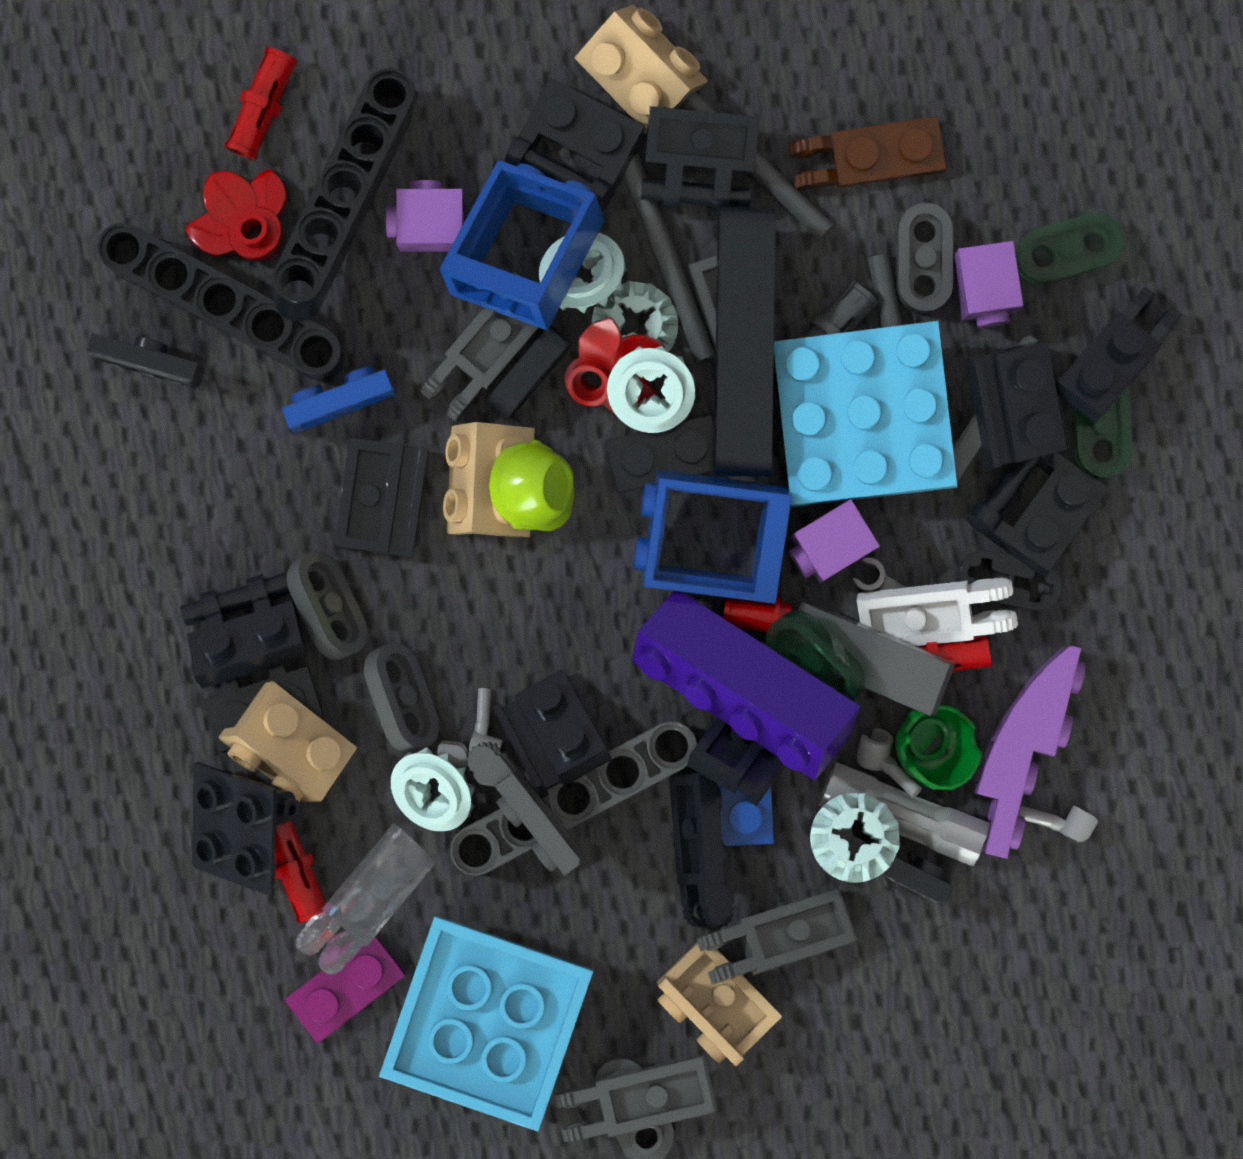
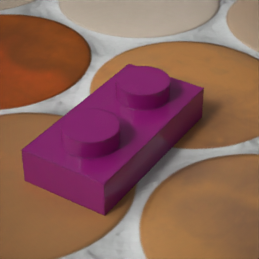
(333, 999)

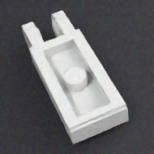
(937, 611)

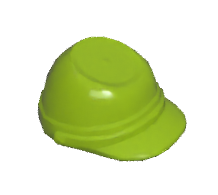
(532, 487)

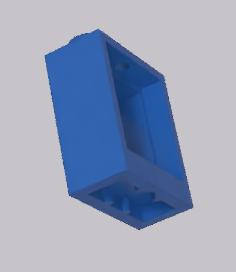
(501, 290)
(769, 547)

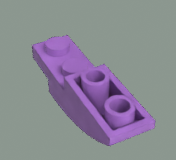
(1030, 724)

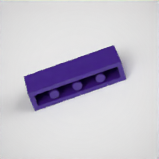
(745, 684)

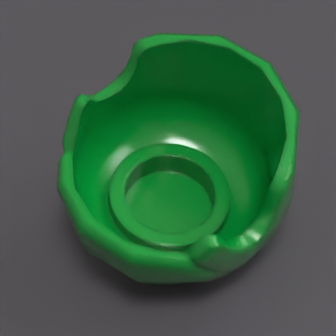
(956, 732)

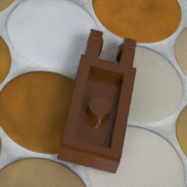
(873, 154)

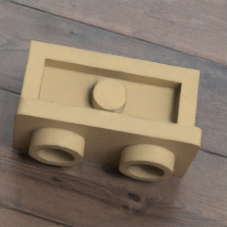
(640, 63)
(471, 456)
(288, 744)
(728, 1012)

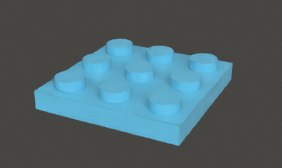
(865, 414)
(486, 1023)

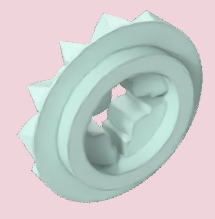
(606, 267)
(642, 298)
(651, 414)
(413, 793)
(833, 851)

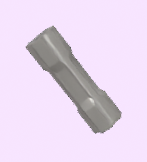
(919, 820)

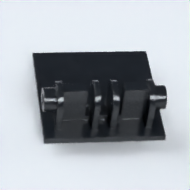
(237, 826)

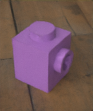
(425, 217)
(987, 283)
(832, 543)

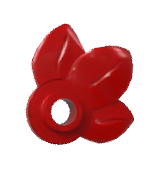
(236, 208)
(599, 352)

